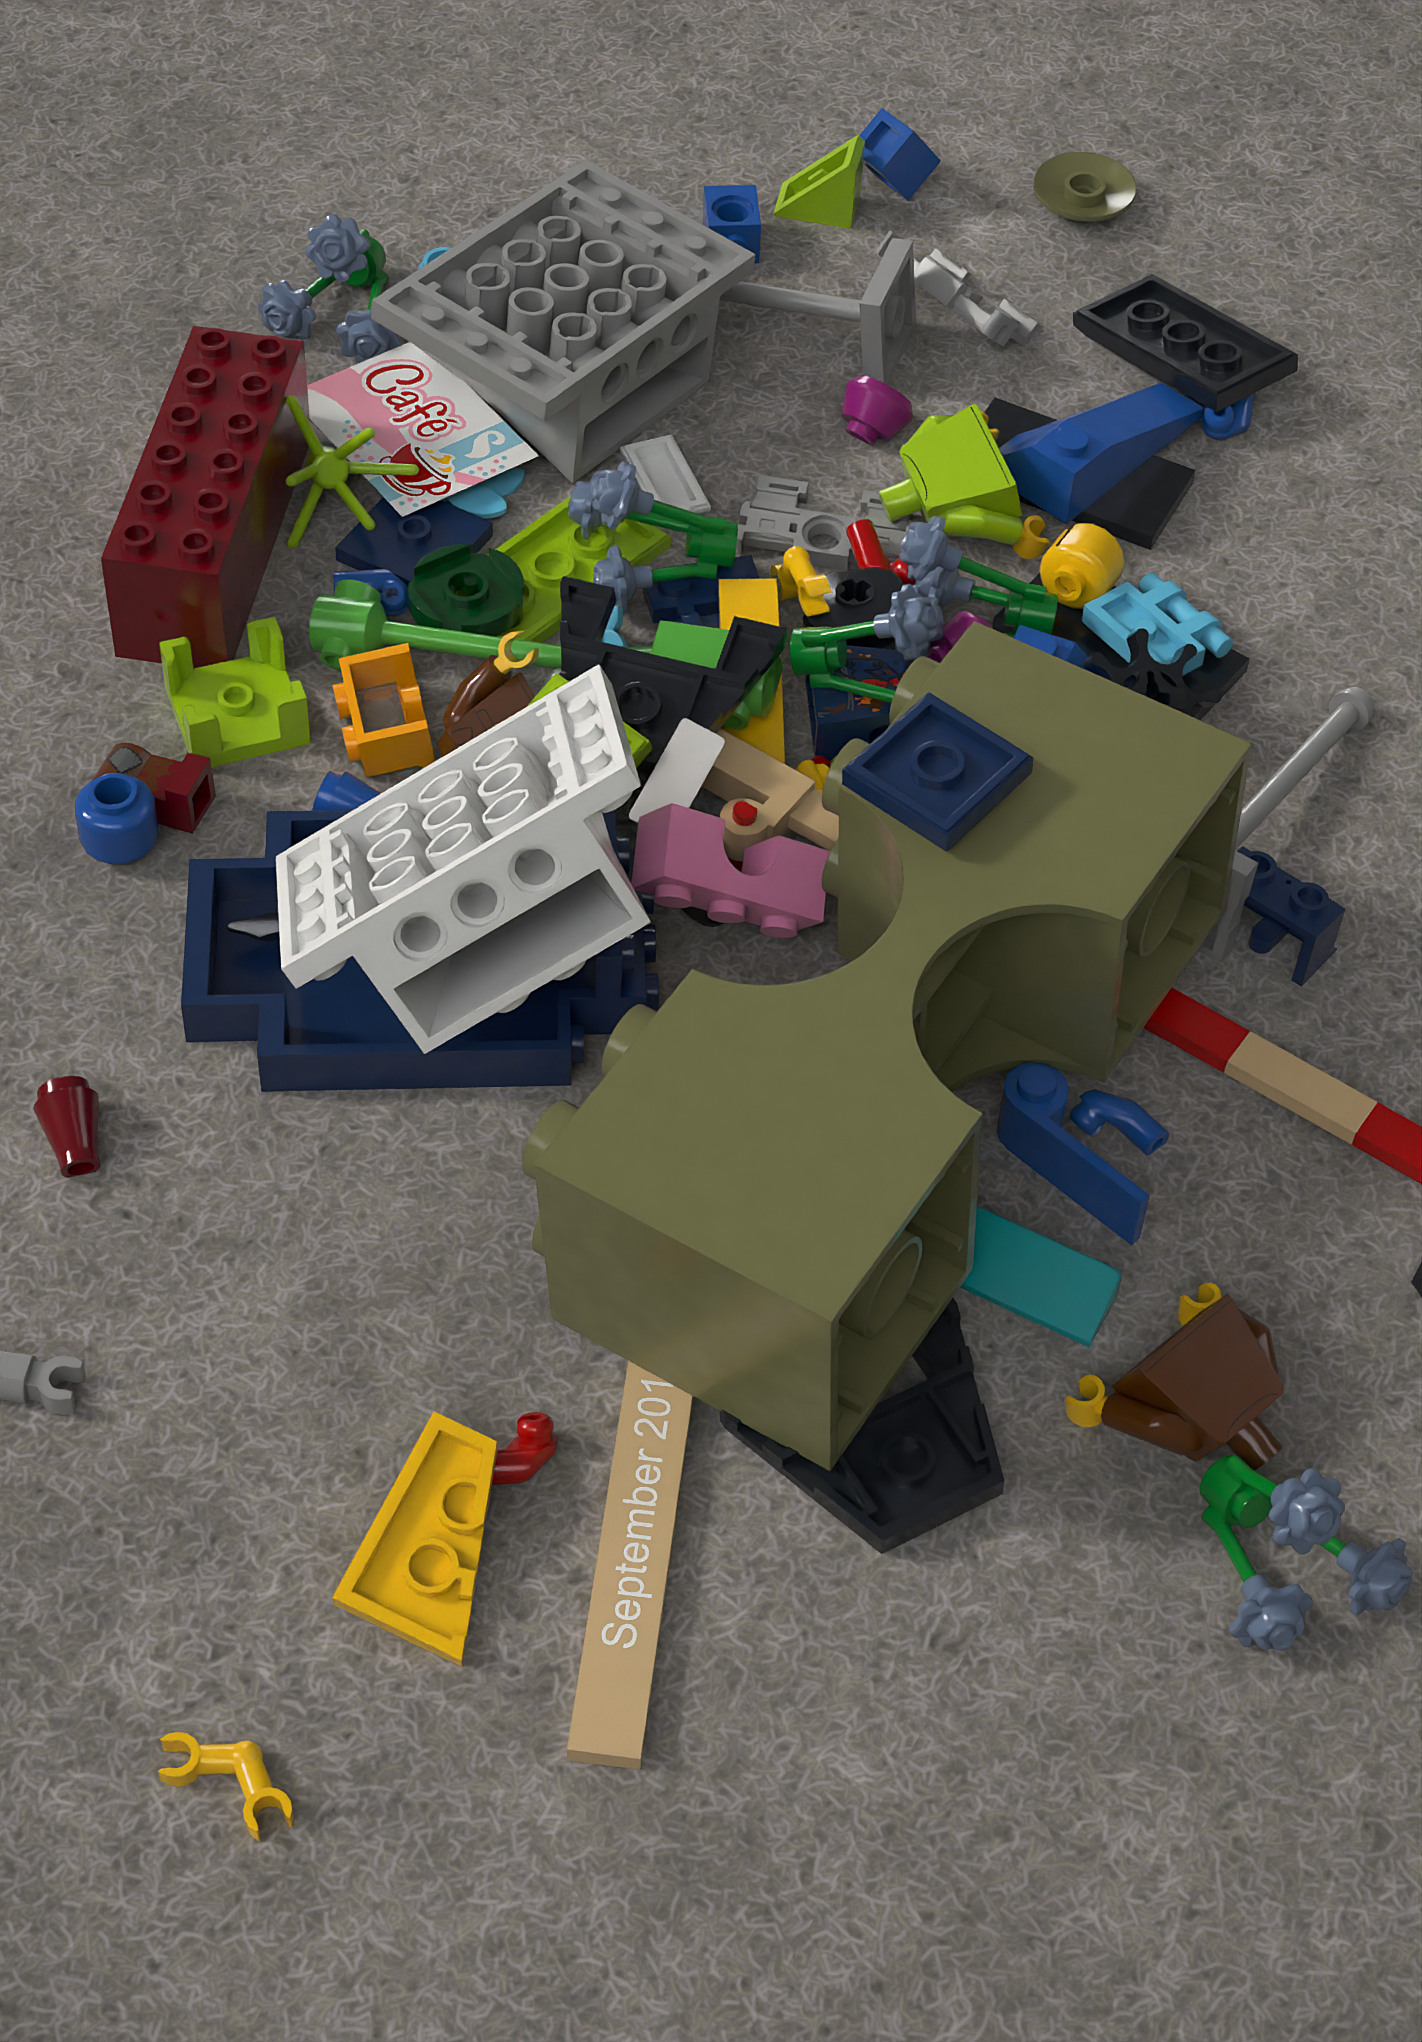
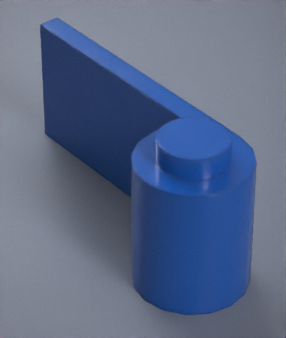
(1032, 1131)

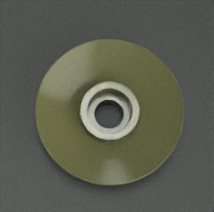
(1084, 186)

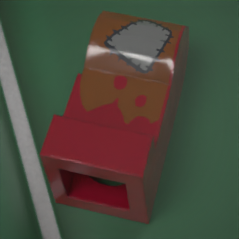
(170, 782)

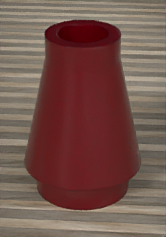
(70, 1121)

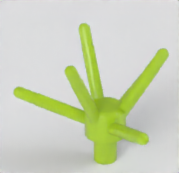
(330, 470)

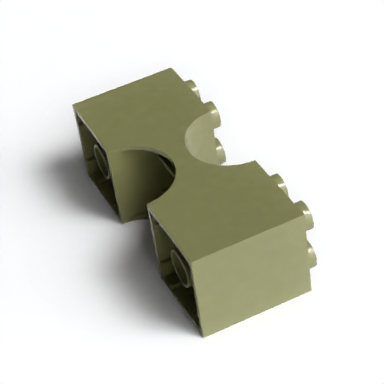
(782, 1169)

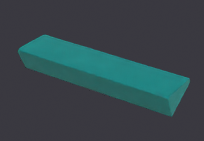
(1040, 1278)

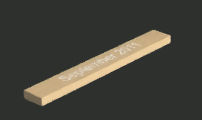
(631, 1574)

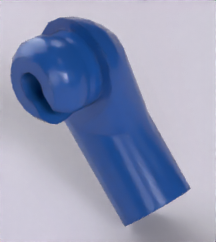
(1228, 421)
(392, 590)
(1121, 1113)

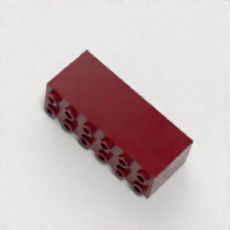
(207, 497)

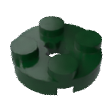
(454, 568)

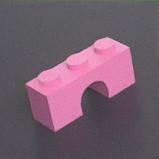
(685, 865)

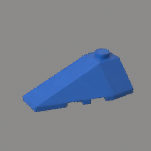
(1090, 452)

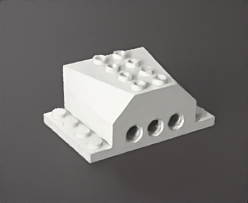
(473, 869)

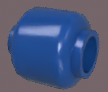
(116, 818)

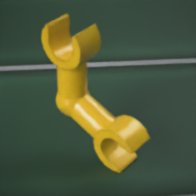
(800, 580)
(216, 1759)

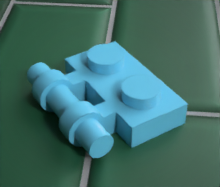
(1127, 610)

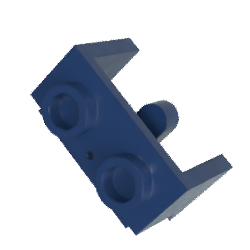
(1292, 909)

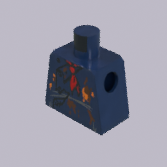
(843, 716)

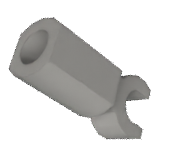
(28, 1379)

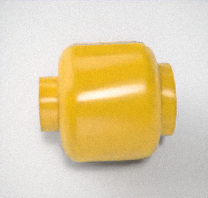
(1083, 561)

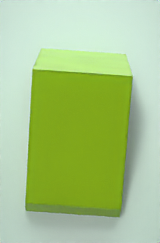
(826, 189)

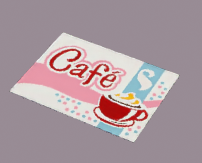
(418, 419)

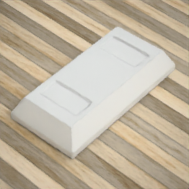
(666, 473)

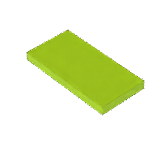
(556, 549)

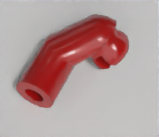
(870, 553)
(527, 1451)

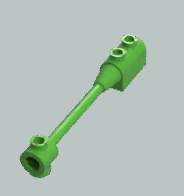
(356, 623)

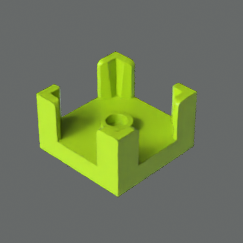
(238, 704)

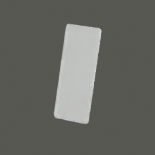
(679, 769)

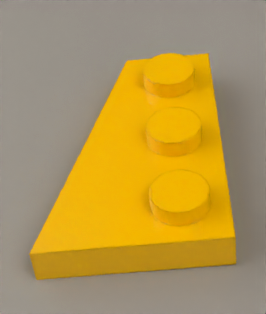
(426, 1542)

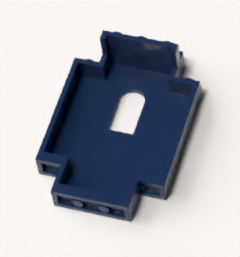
(342, 1028)

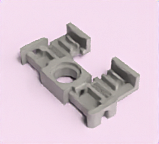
(946, 281)
(778, 525)

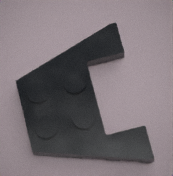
(655, 689)
(914, 1457)

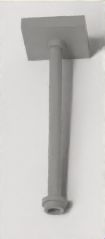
(884, 311)
(1347, 710)

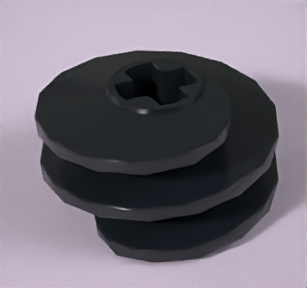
(857, 599)

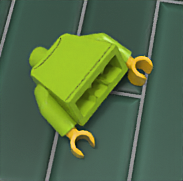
(962, 476)

